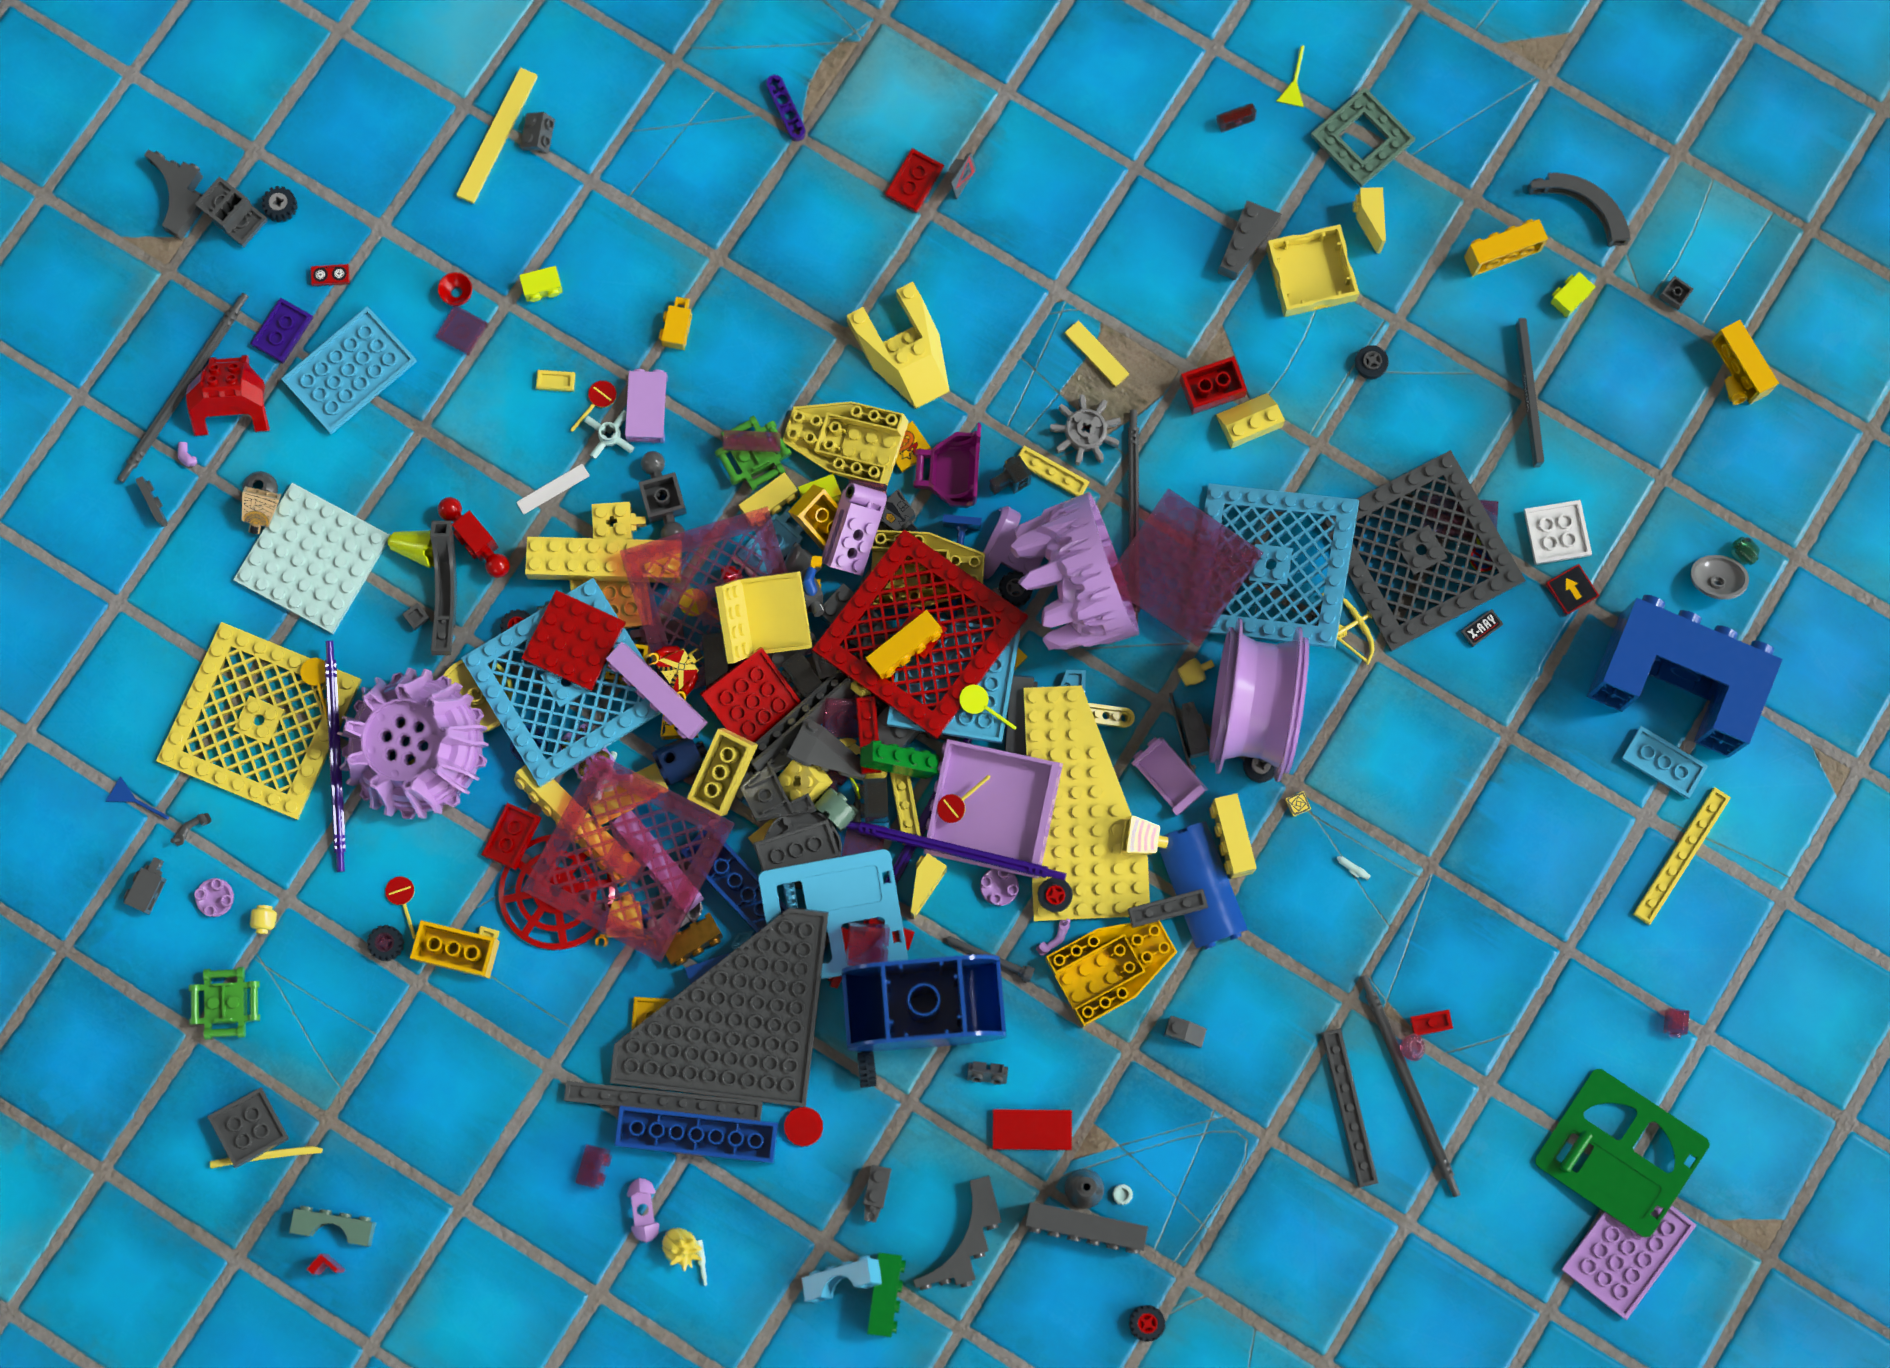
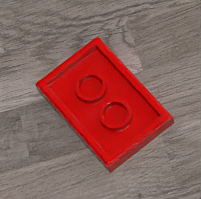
(914, 180)
(511, 836)

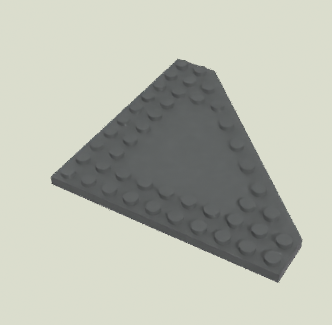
(741, 1024)

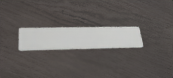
(552, 489)

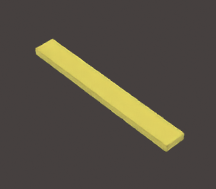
(497, 135)
(1681, 856)

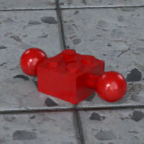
(475, 536)

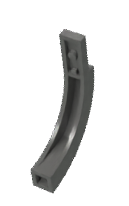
(445, 587)

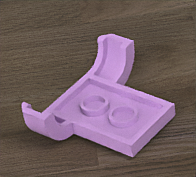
(999, 546)

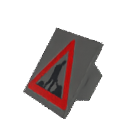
(962, 172)

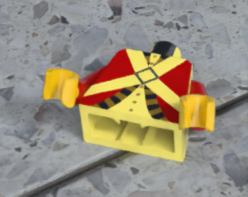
(677, 667)

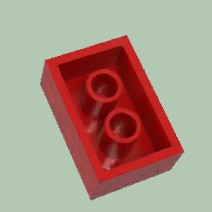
(1213, 385)

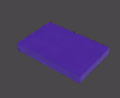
(281, 330)

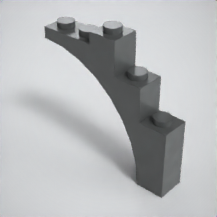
(959, 1266)

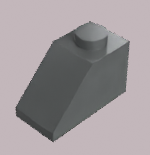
(1185, 1031)

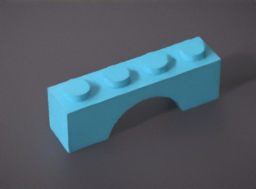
(821, 1285)

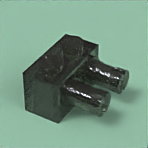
(1014, 475)

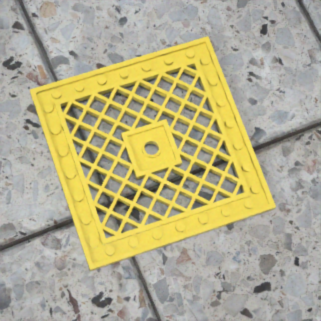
(187, 721)

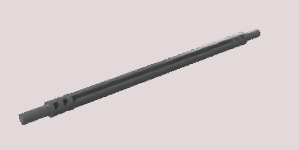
(181, 389)
(1133, 481)
(1410, 1086)

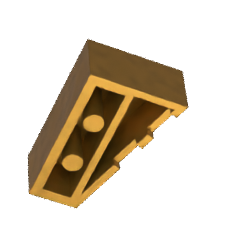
(693, 940)

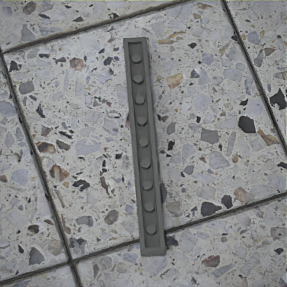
(662, 1100)

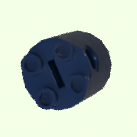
(679, 759)

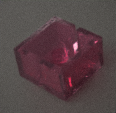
(867, 943)

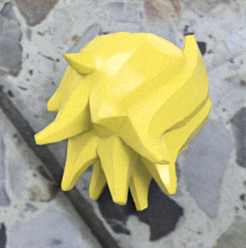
(680, 1247)

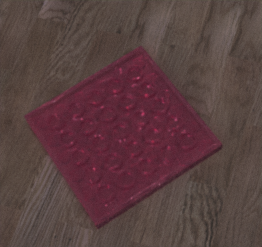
(1184, 567)

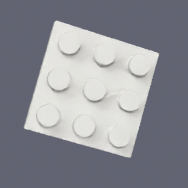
(1557, 532)

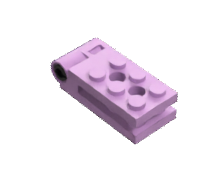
(854, 528)

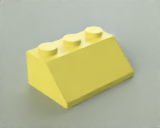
(1250, 420)

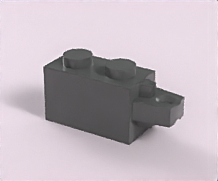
(1194, 731)
(146, 887)
(876, 1192)

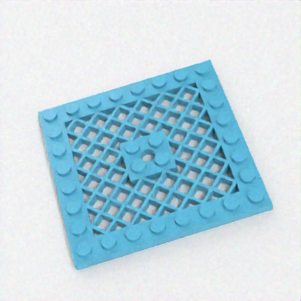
(1345, 512)
(609, 731)

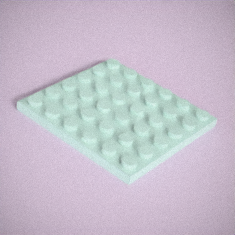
(312, 558)

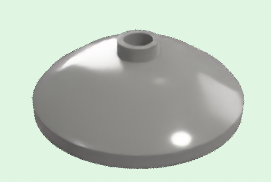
(1719, 577)

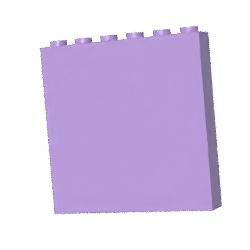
(1006, 813)

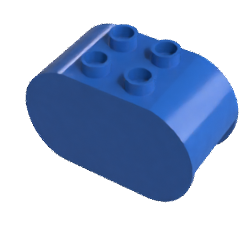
(923, 1003)

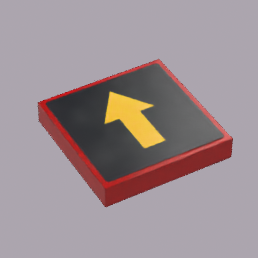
(1572, 589)

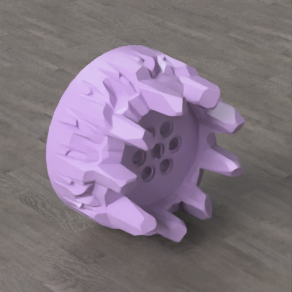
(1081, 567)

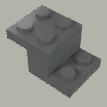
(231, 211)

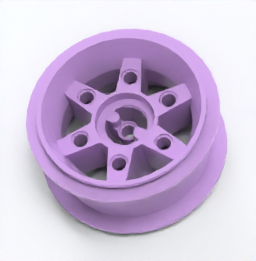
(1259, 700)

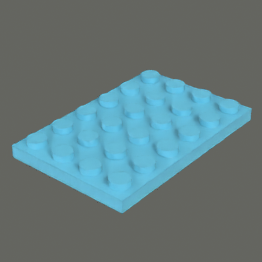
(349, 370)

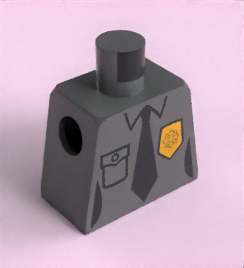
(898, 514)

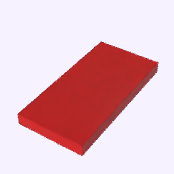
(1032, 1129)

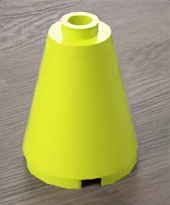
(413, 545)

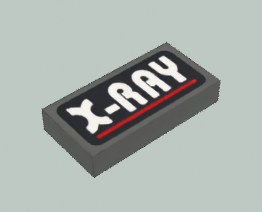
(1482, 628)

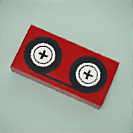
(330, 275)

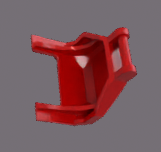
(224, 389)

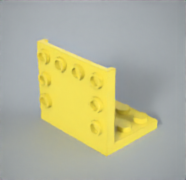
(763, 614)

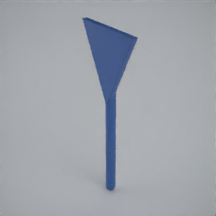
(122, 793)

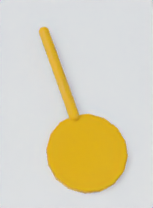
(314, 674)

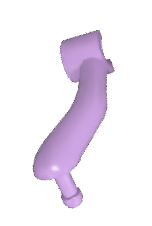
(1063, 928)

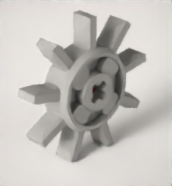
(1089, 420)

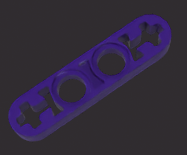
(787, 107)

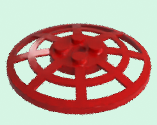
(533, 921)

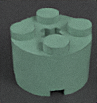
(836, 809)

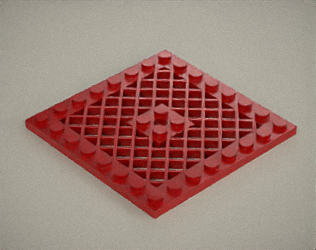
(909, 546)

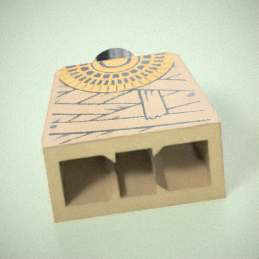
(258, 508)

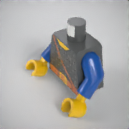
(812, 588)

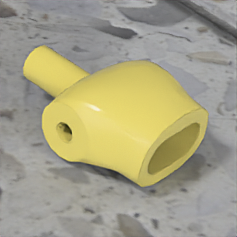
(1193, 672)

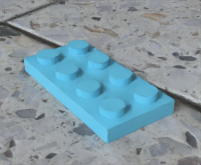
(1664, 762)

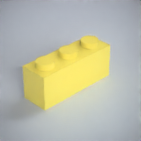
(773, 495)

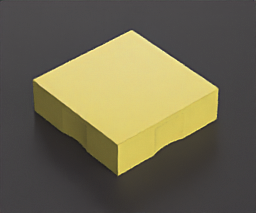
(1312, 271)

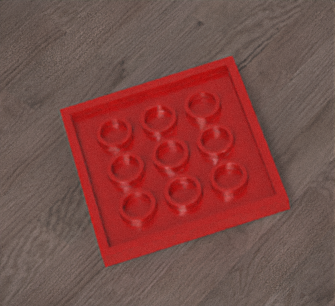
(573, 640)
(751, 697)

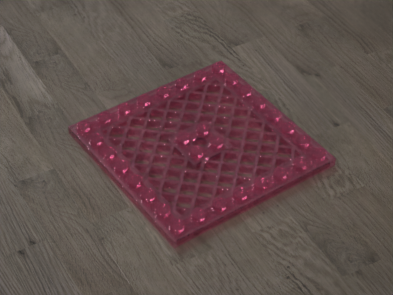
(636, 556)
(604, 769)

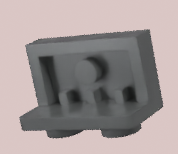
(537, 132)

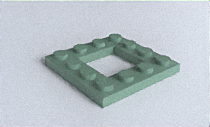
(1363, 104)

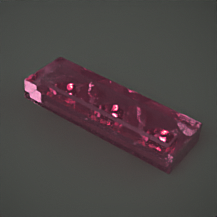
(751, 441)

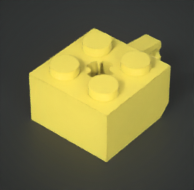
(617, 512)
(802, 779)

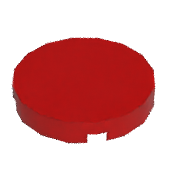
(803, 1126)

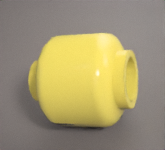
(263, 919)

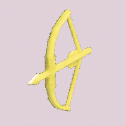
(1342, 631)

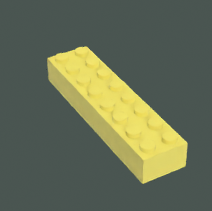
(586, 559)

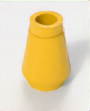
(1735, 390)

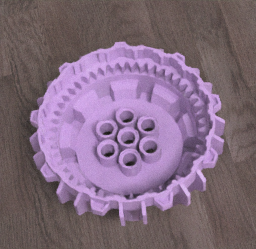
(437, 773)

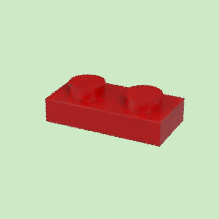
(1431, 1022)

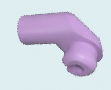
(184, 457)

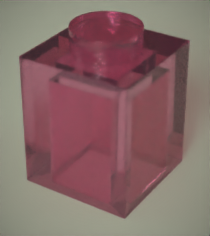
(1676, 1022)

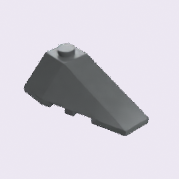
(821, 748)

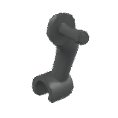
(180, 837)

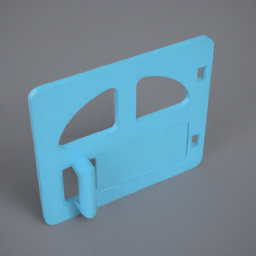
(847, 889)

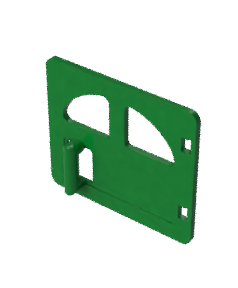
(1614, 1173)

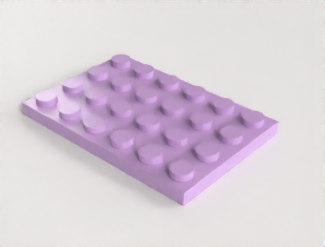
(1621, 1264)

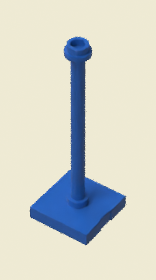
(961, 524)

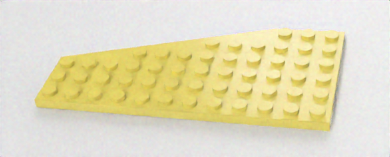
(1087, 810)

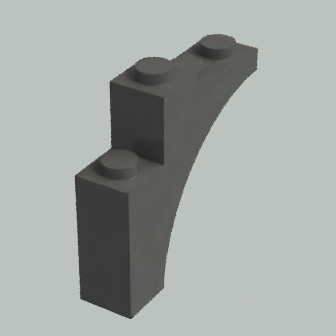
(182, 195)

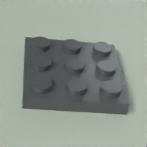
(248, 1127)

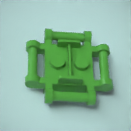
(752, 462)
(224, 1003)

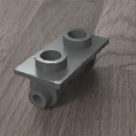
(996, 1075)

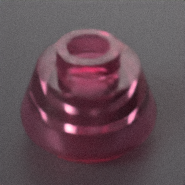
(1412, 1047)

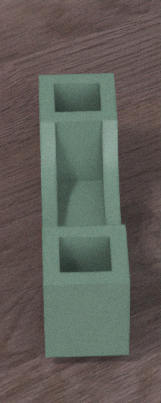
(308, 1222)

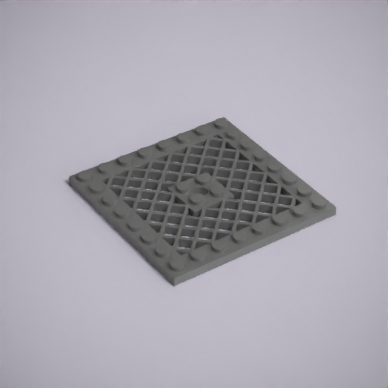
(1482, 527)

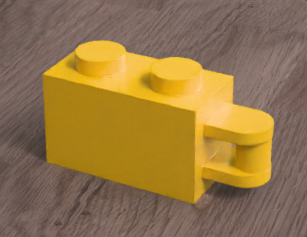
(676, 325)

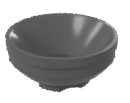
(268, 480)

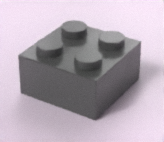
(1676, 292)

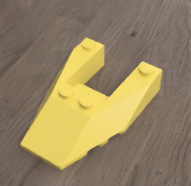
(911, 359)

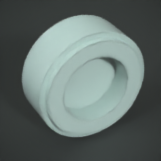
(1122, 1194)

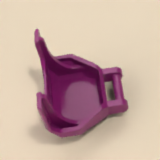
(952, 469)

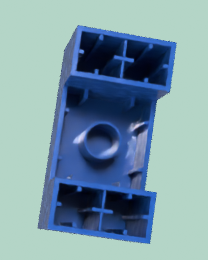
(1692, 658)

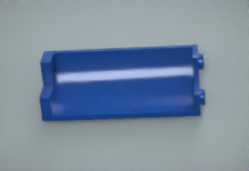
(1196, 865)

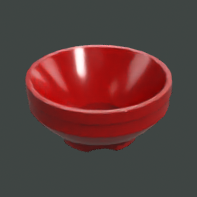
(453, 281)

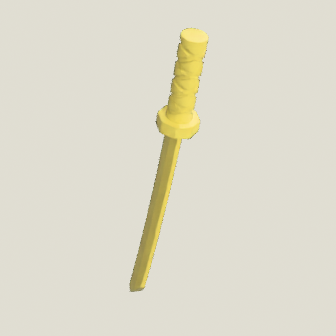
(271, 1154)

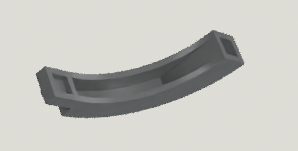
(1591, 196)

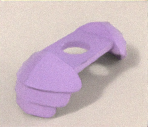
(644, 1226)

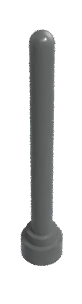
(1025, 972)

